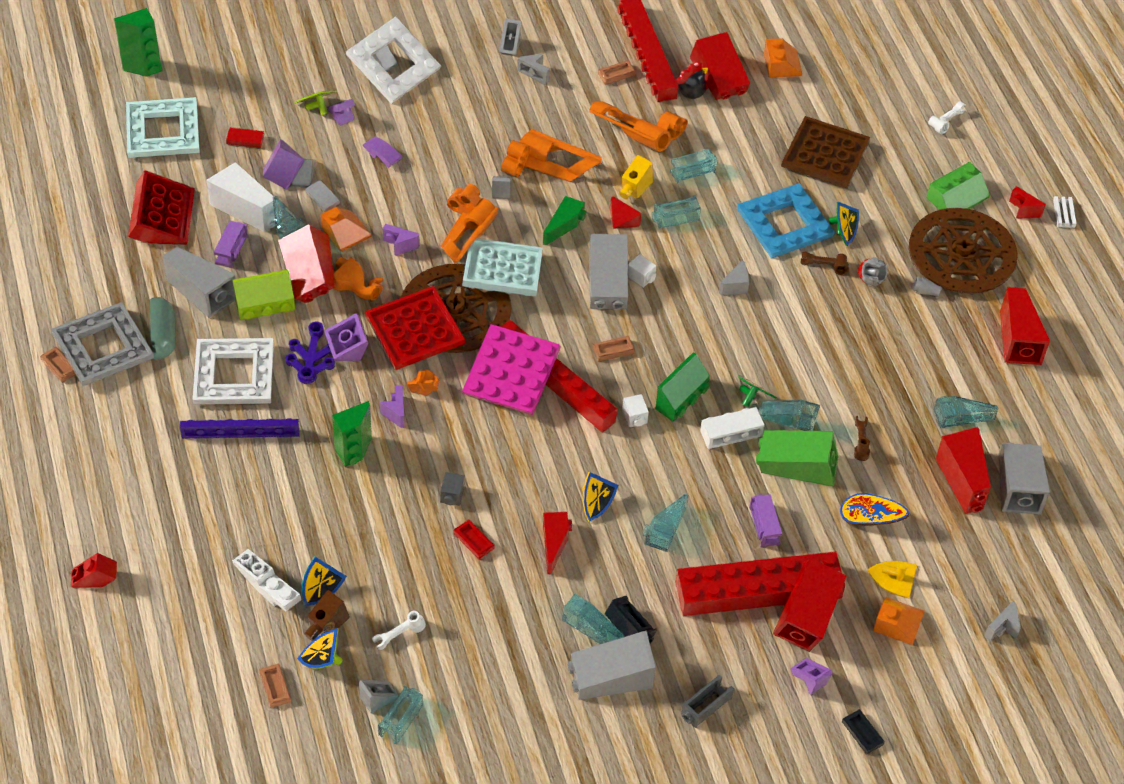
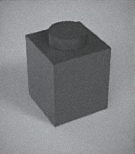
(452, 489)

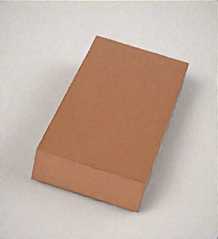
(616, 72)
(613, 348)
(58, 364)
(274, 685)

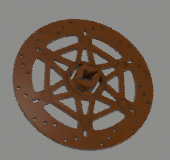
(963, 250)
(457, 302)

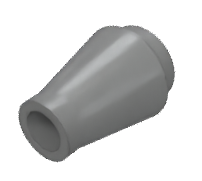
(926, 287)

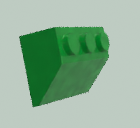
(682, 388)
(352, 433)

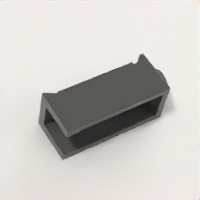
(701, 696)

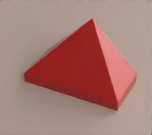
(623, 215)

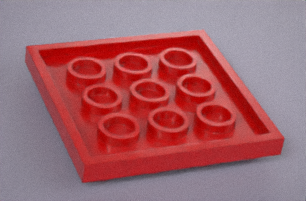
(414, 327)

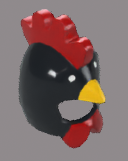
(692, 81)

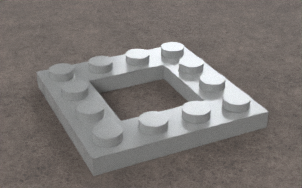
(89, 371)

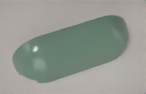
(162, 327)

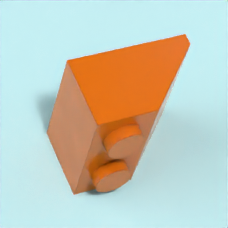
(781, 59)

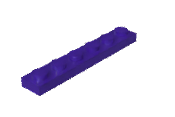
(240, 428)

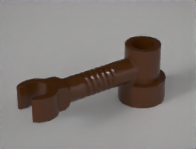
(840, 263)
(862, 449)

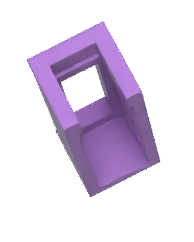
(230, 243)
(765, 520)

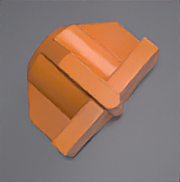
(424, 383)

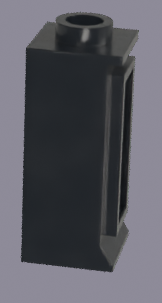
(628, 619)

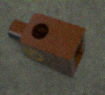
(326, 615)

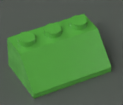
(959, 188)

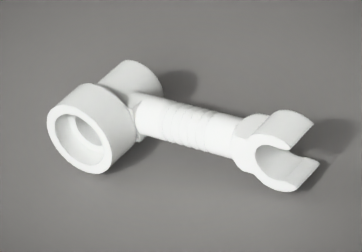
(941, 124)
(414, 622)

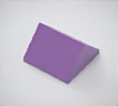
(282, 165)
(347, 339)

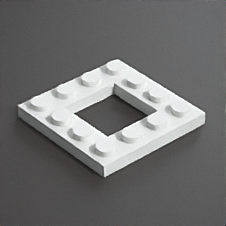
(392, 88)
(256, 393)

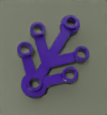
(308, 373)

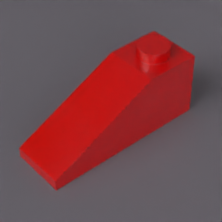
(556, 532)

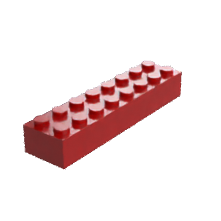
(743, 583)

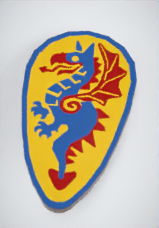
(871, 509)

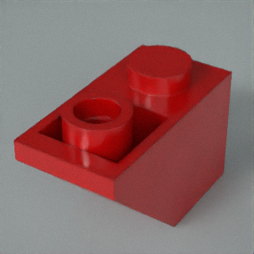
(94, 572)

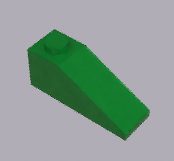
(565, 219)

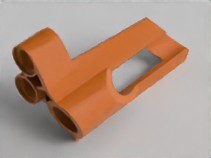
(656, 137)
(533, 152)
(475, 214)

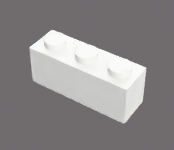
(732, 428)

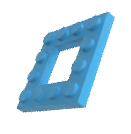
(816, 227)

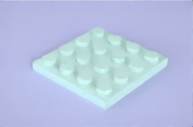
(503, 267)

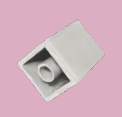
(241, 197)

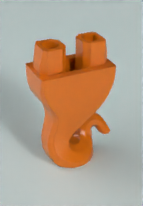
(351, 278)

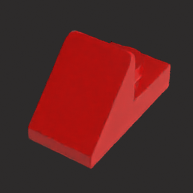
(1028, 205)

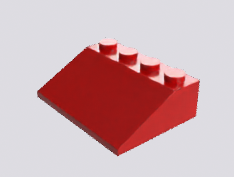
(161, 210)

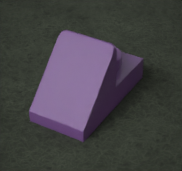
(342, 112)
(402, 239)
(394, 409)
(812, 673)

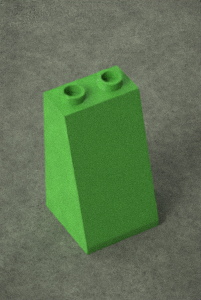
(799, 455)

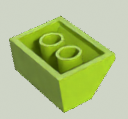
(263, 294)

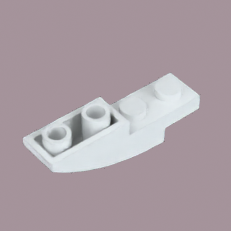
(265, 581)

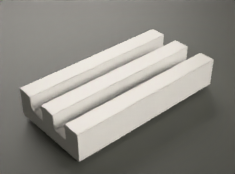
(1069, 202)

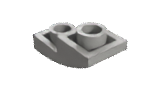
(322, 196)

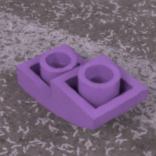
(383, 150)

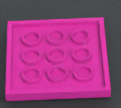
(511, 369)

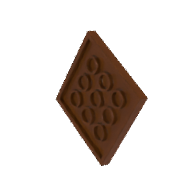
(826, 152)

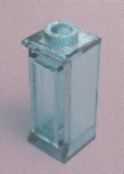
(693, 165)
(676, 212)
(416, 699)

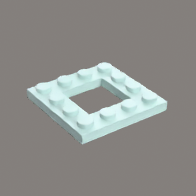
(184, 144)

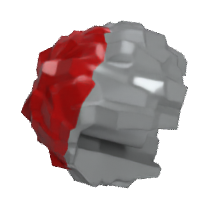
(873, 271)

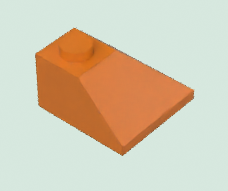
(343, 228)
(898, 620)

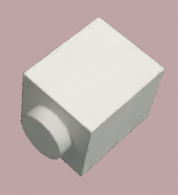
(641, 271)
(635, 410)

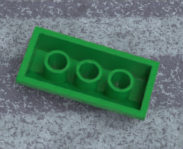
(138, 43)

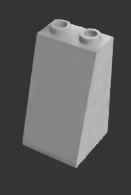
(608, 271)
(199, 280)
(1022, 478)
(613, 667)

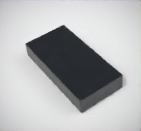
(863, 731)

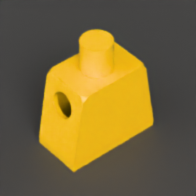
(637, 178)

